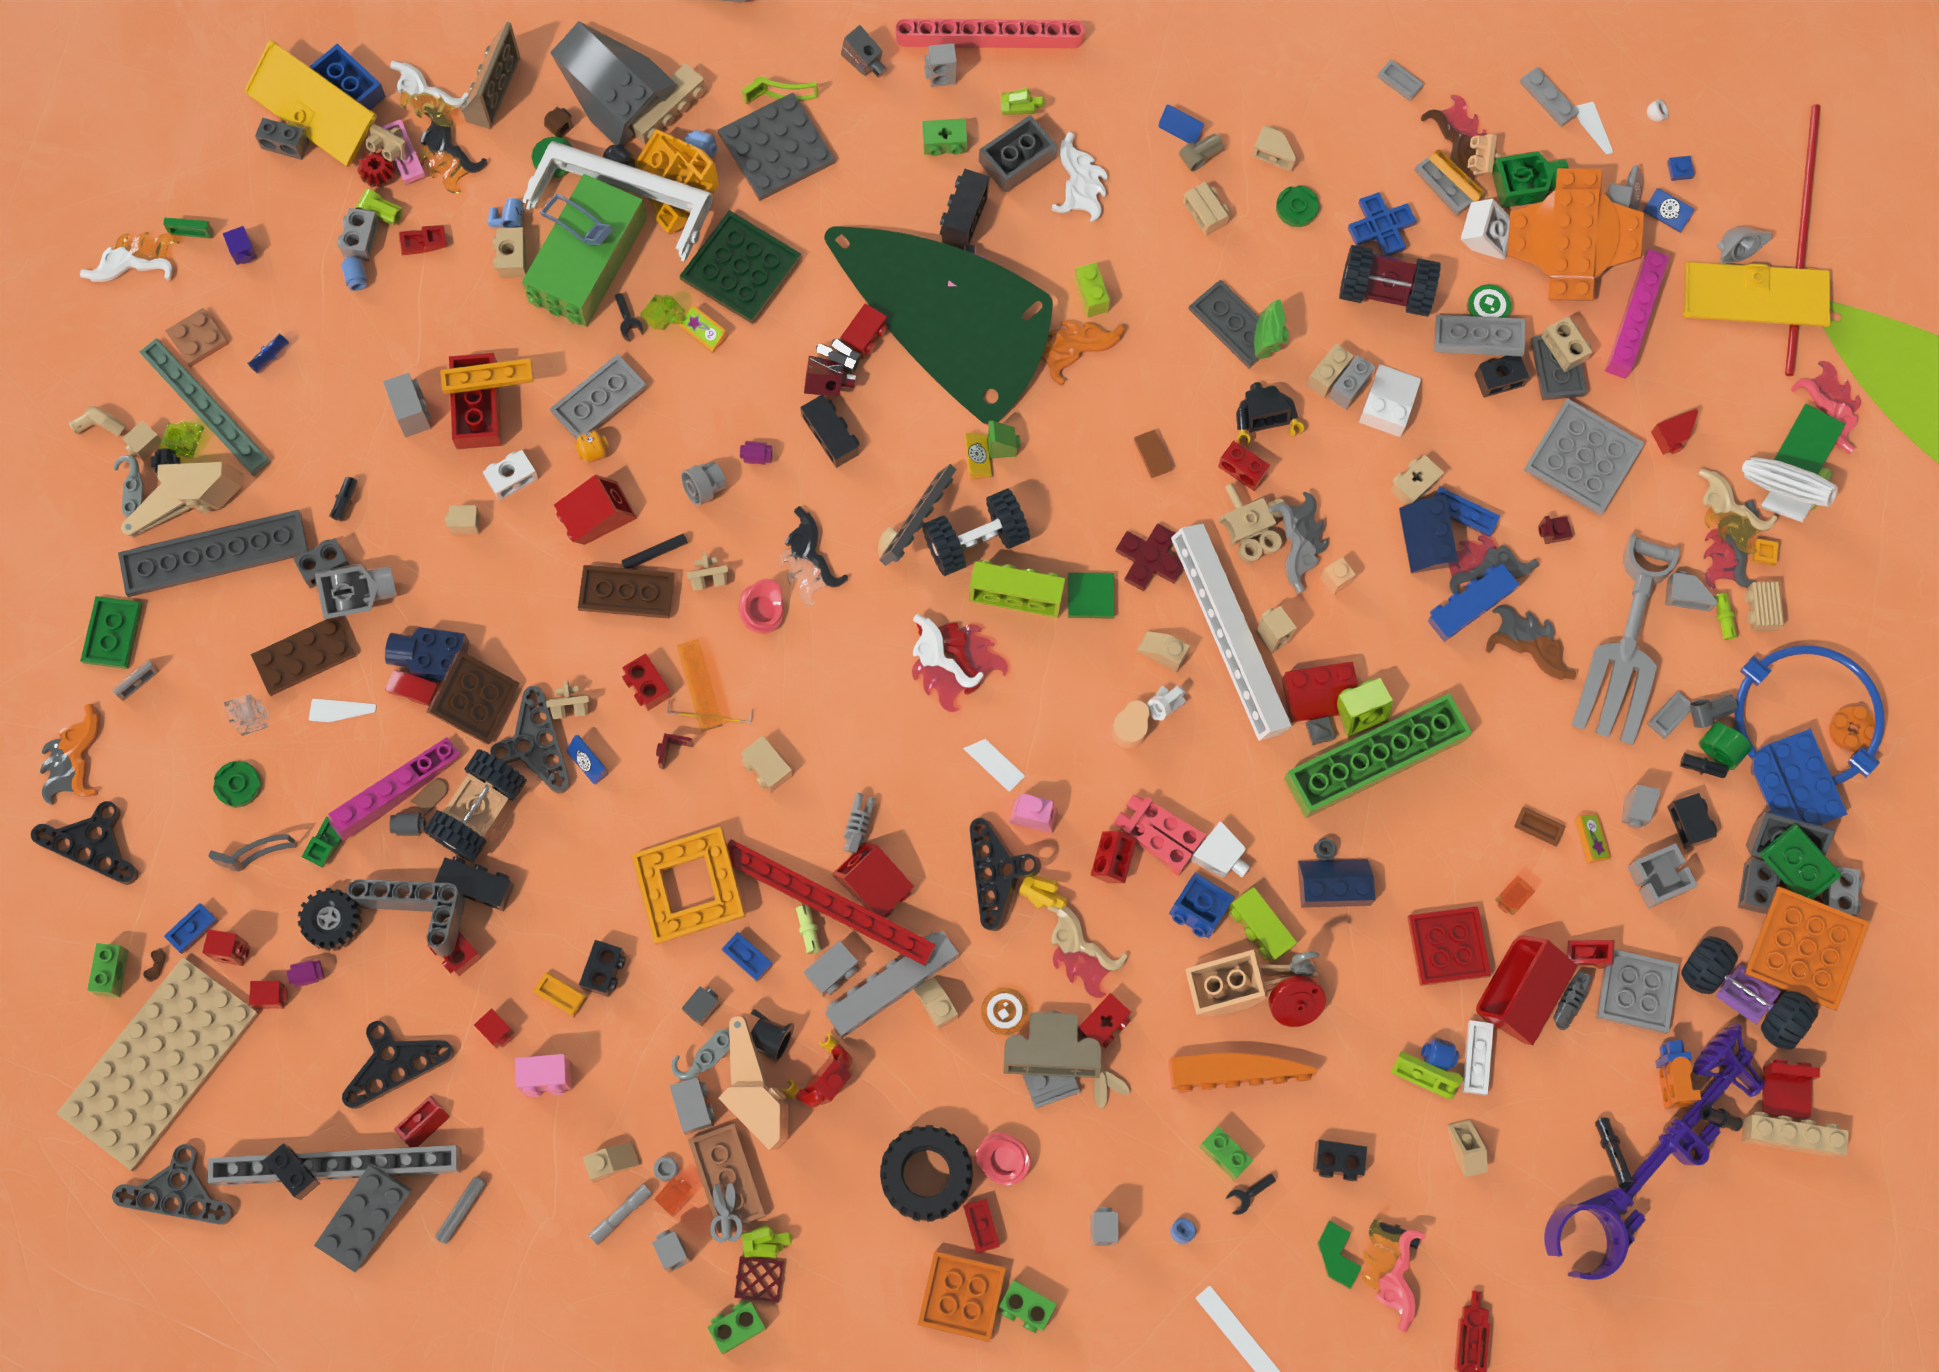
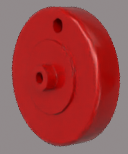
(1297, 1001)

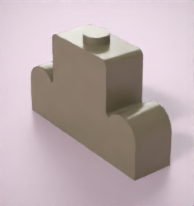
(1052, 1049)

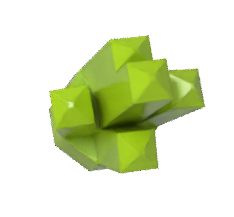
(1020, 102)
(764, 1243)

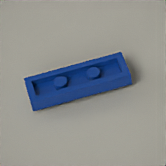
(1469, 513)

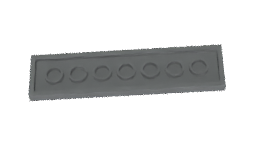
(212, 553)

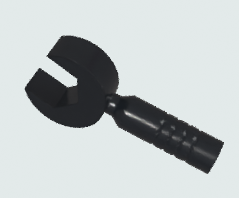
(628, 322)
(1252, 1191)

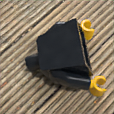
(1264, 410)

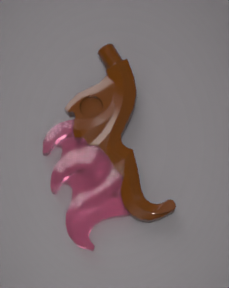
(1458, 129)

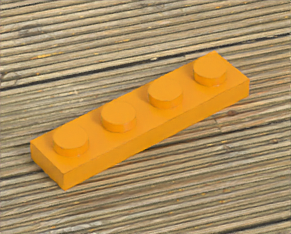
(487, 376)

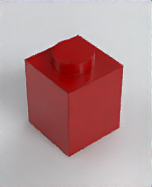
(267, 994)
(494, 1029)

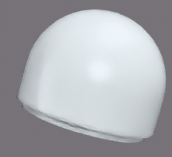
(1654, 112)

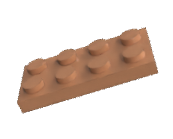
(722, 1162)

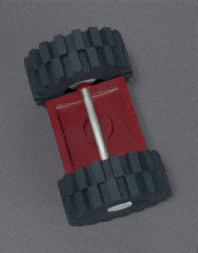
(1390, 280)

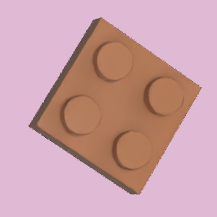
(196, 337)

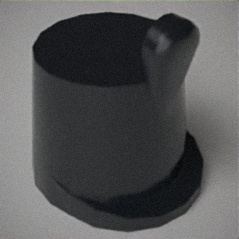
(771, 1037)

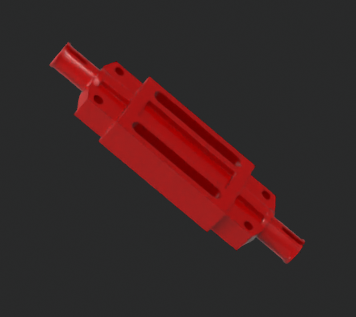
(1474, 1319)

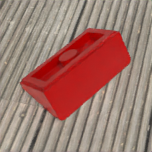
(421, 1122)

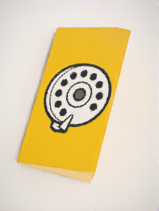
(977, 456)

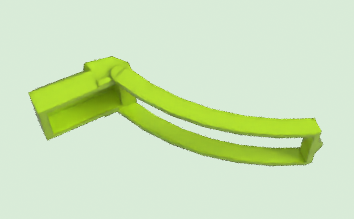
(760, 87)

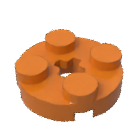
(1841, 722)

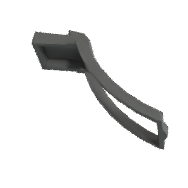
(235, 865)

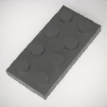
(362, 1217)

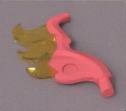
(1387, 1268)

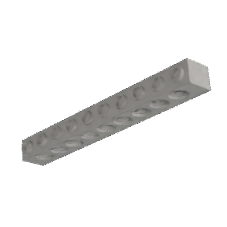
(340, 1164)

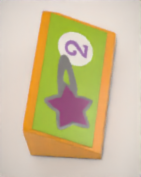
(703, 329)
(1592, 838)

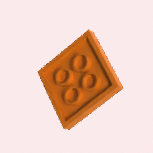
(961, 1296)

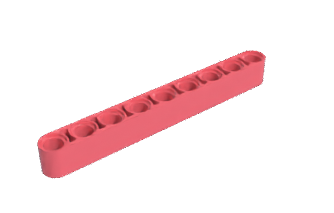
(999, 28)

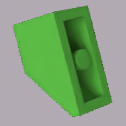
(1002, 440)

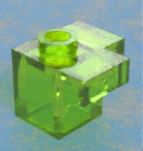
(663, 311)
(182, 438)

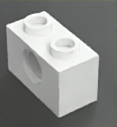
(505, 486)

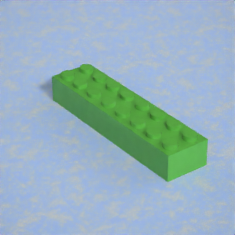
(1377, 755)

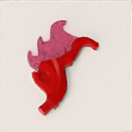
(970, 651)

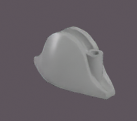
(1741, 243)

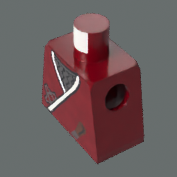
(826, 377)

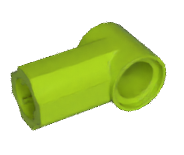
(384, 210)

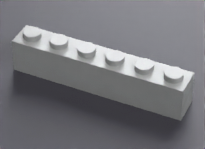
(888, 987)

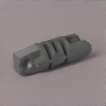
(1572, 1000)

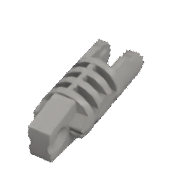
(857, 823)

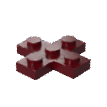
(1149, 557)

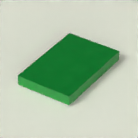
(1810, 439)
(111, 632)
(1800, 863)

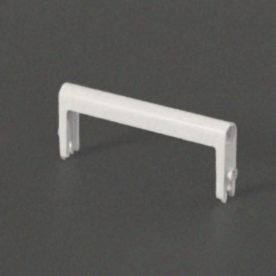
(625, 178)

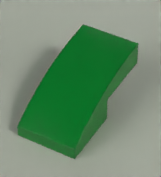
(322, 845)

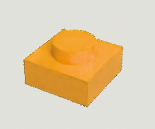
(1766, 552)

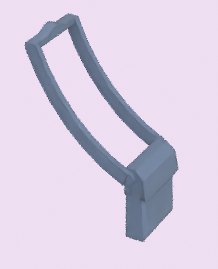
(596, 234)

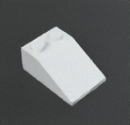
(1390, 400)

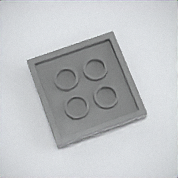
(1638, 992)

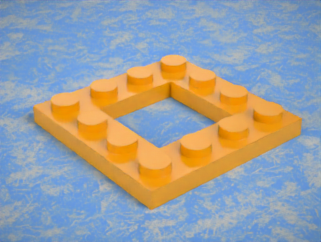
(649, 867)

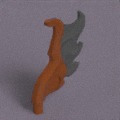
(1531, 638)

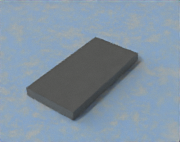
(1228, 320)

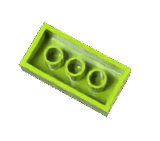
(1016, 588)

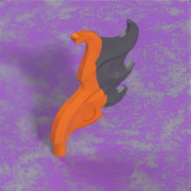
(66, 759)

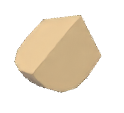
(885, 539)

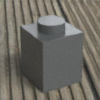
(701, 1005)

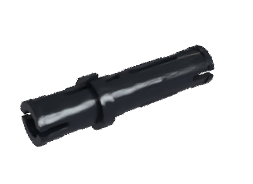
(1605, 1130)

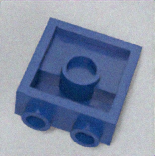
(1201, 906)

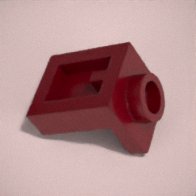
(1555, 529)

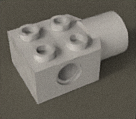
(352, 589)

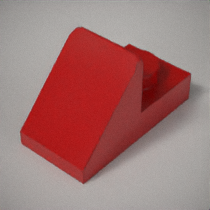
(1591, 952)

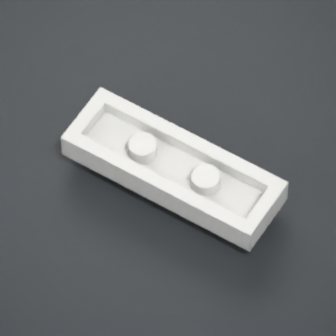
(1477, 1058)

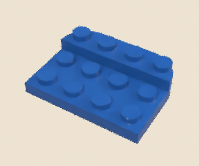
(1797, 780)

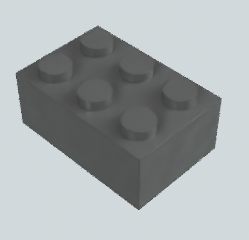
(1017, 153)

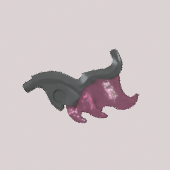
(1478, 558)
(1727, 558)

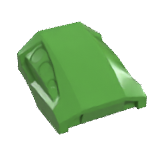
(1270, 330)

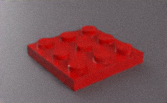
(1449, 946)

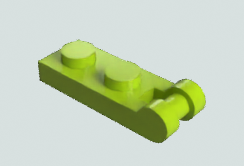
(1426, 1075)

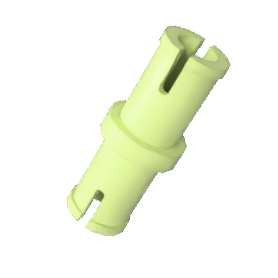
(808, 929)

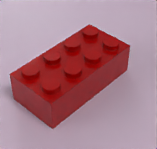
(475, 412)

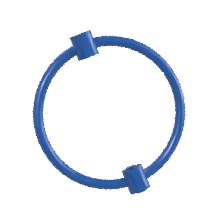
(1757, 670)

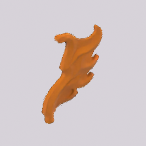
(1069, 343)

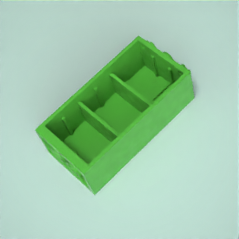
(574, 276)

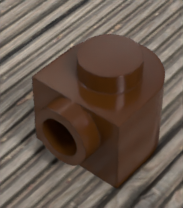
(558, 122)

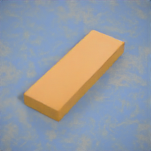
(1455, 174)

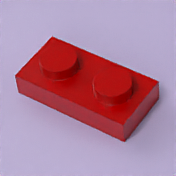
(981, 1226)

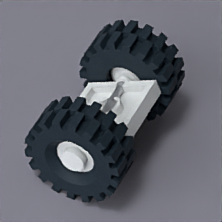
(1007, 523)

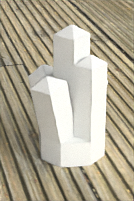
(1166, 703)

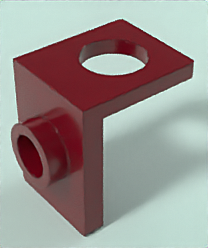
(662, 748)

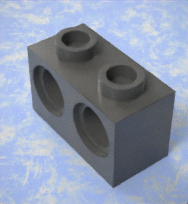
(282, 138)
(319, 557)
(1753, 884)

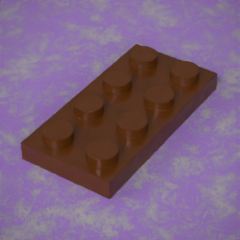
(626, 591)
(302, 655)

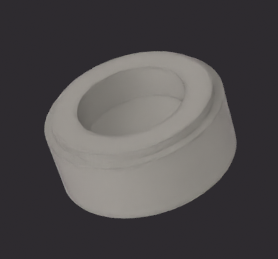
(665, 1168)

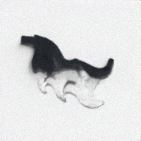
(804, 562)

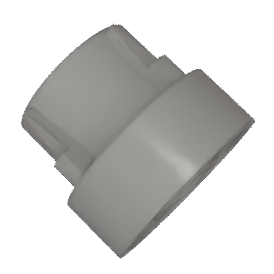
(703, 482)

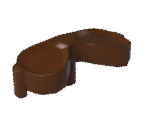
(158, 957)

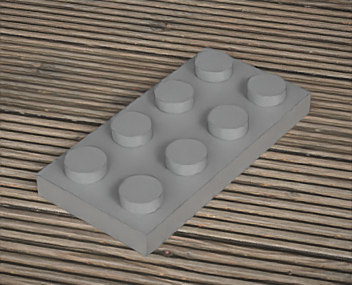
(1479, 335)
(598, 397)

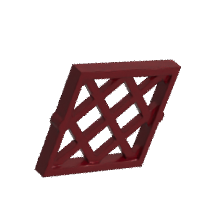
(778, 1281)

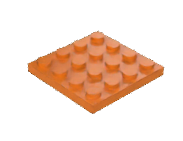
(1806, 948)

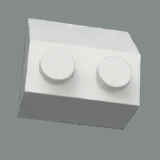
(1487, 229)

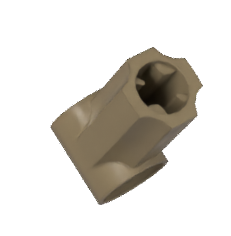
(1197, 154)

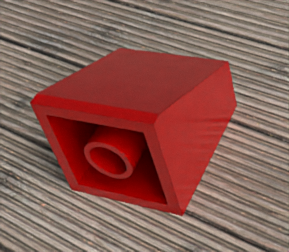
(594, 510)
(873, 879)

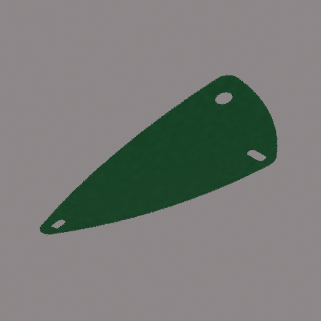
(960, 334)

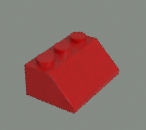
(1315, 690)

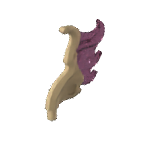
(1080, 957)

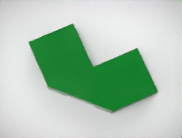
(1337, 1266)

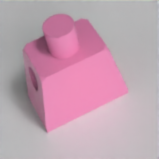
(1033, 813)

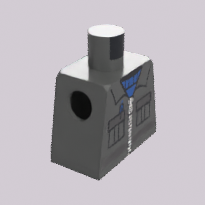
(863, 52)

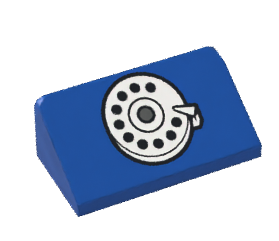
(1668, 210)
(586, 760)

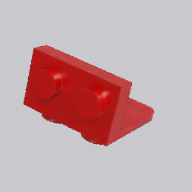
(1788, 1088)

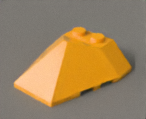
(680, 162)

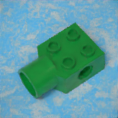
(1525, 178)

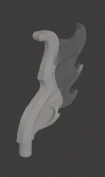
(1305, 537)

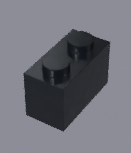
(1692, 821)

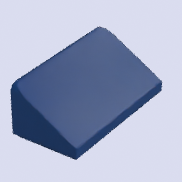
(1181, 124)

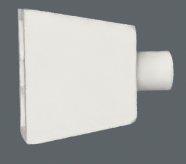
(1221, 853)

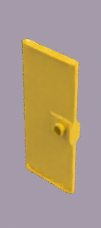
(310, 102)
(1757, 294)

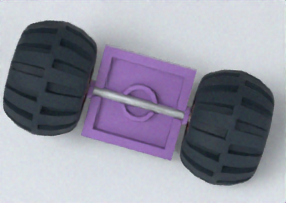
(1788, 1018)

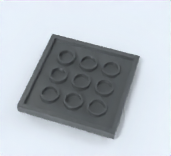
(776, 146)

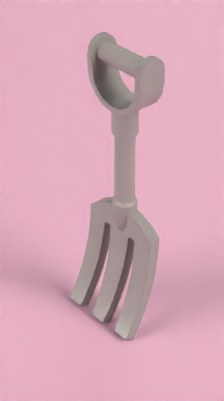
(1625, 654)

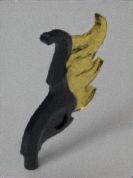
(445, 157)

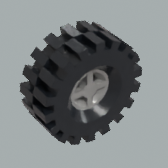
(328, 908)

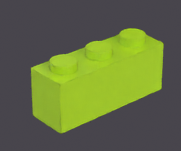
(1261, 925)

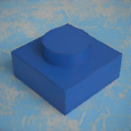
(1680, 168)

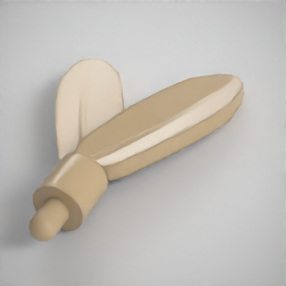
(1110, 1080)

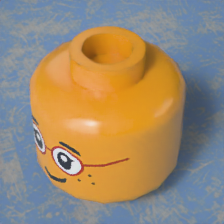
(591, 446)

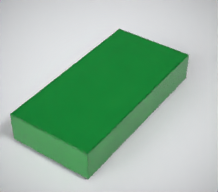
(188, 227)

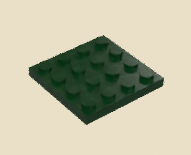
(740, 266)

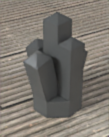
(842, 354)

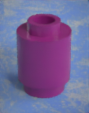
(756, 452)
(305, 973)

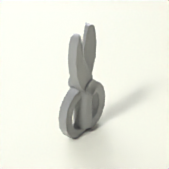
(725, 1209)

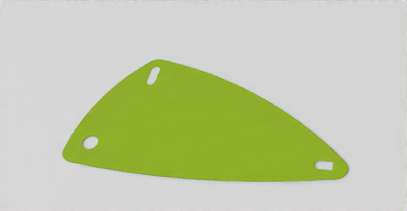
(1895, 368)

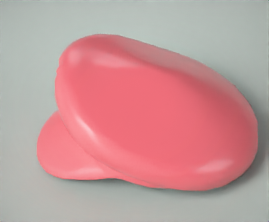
(762, 606)
(1003, 1158)

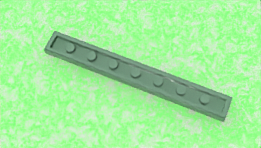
(205, 407)

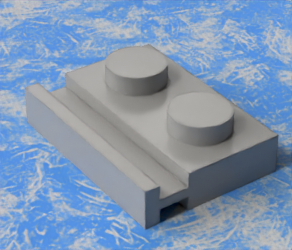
(1050, 1089)

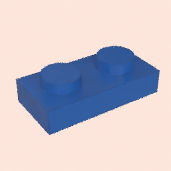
(190, 928)
(747, 956)

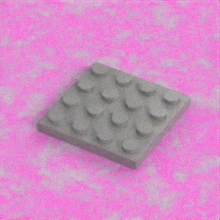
(1584, 457)

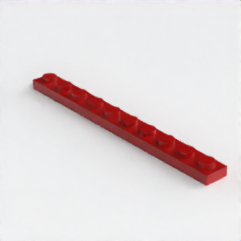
(830, 904)

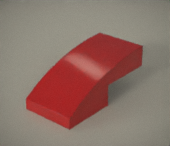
(423, 241)
(411, 687)

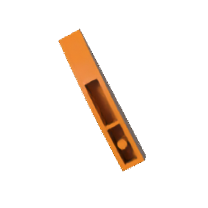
(1233, 1069)

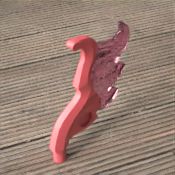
(1833, 399)

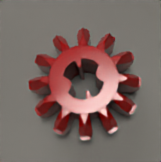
(375, 169)

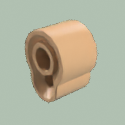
(1131, 725)

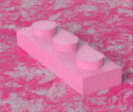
(410, 167)

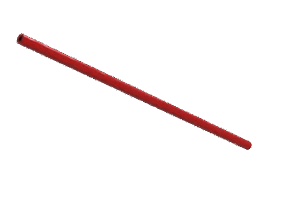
(1804, 224)

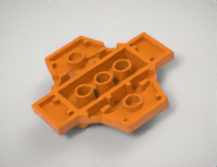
(1575, 234)

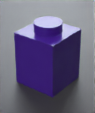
(240, 245)

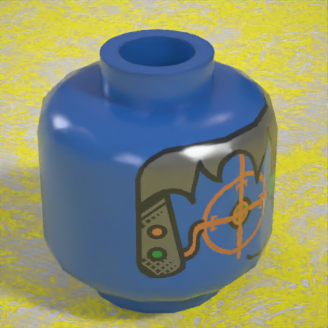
(1440, 1053)

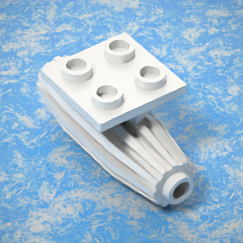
(1791, 488)

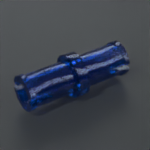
(268, 353)

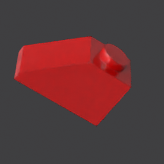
(1674, 432)

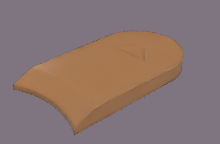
(430, 795)

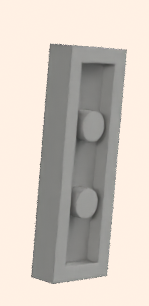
(1549, 97)
(1444, 187)

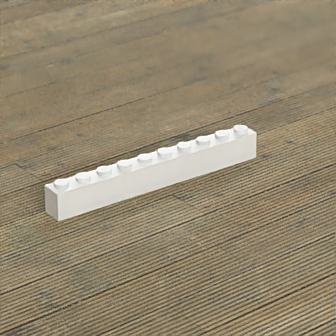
(1231, 632)

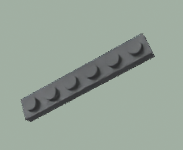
(914, 521)

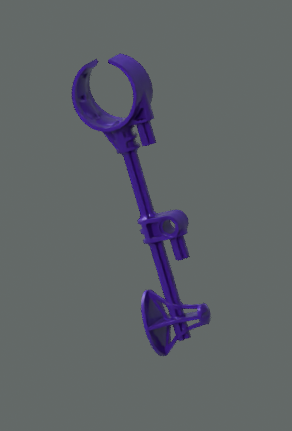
(1677, 1140)

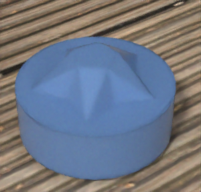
(1183, 1231)

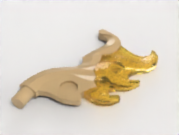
(1729, 516)

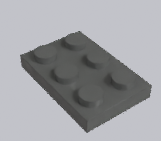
(1552, 379)

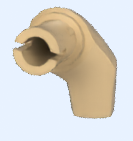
(98, 417)

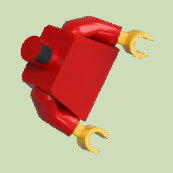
(827, 1080)

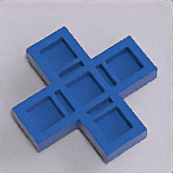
(1381, 224)

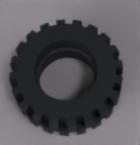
(893, 1165)

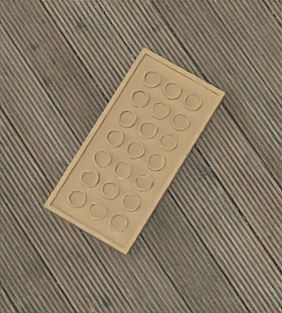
(157, 1064)

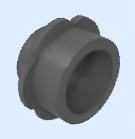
(1329, 845)

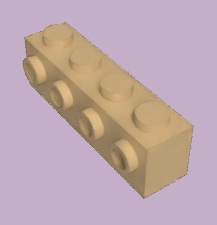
(1795, 1136)

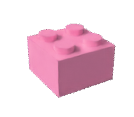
(543, 1074)

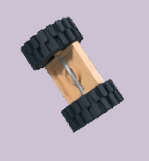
(475, 805)

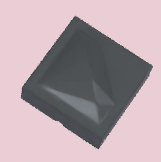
(1320, 730)

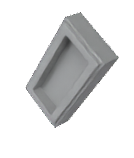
(1400, 80)
(1670, 715)

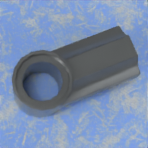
(1707, 711)

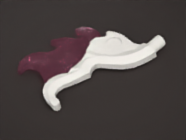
(936, 669)

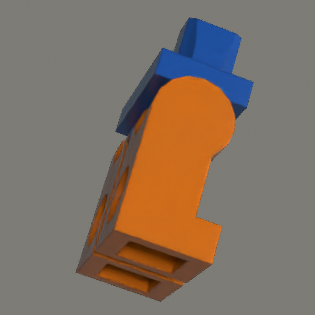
(1675, 1076)

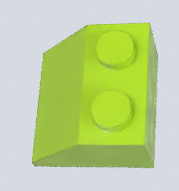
(1364, 707)

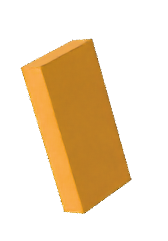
(559, 994)

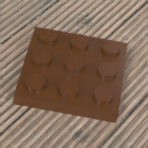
(473, 697)

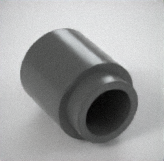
(407, 824)

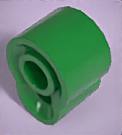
(1725, 745)

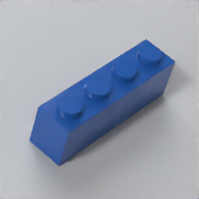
(1473, 602)

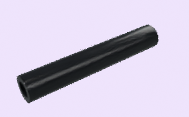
(654, 551)

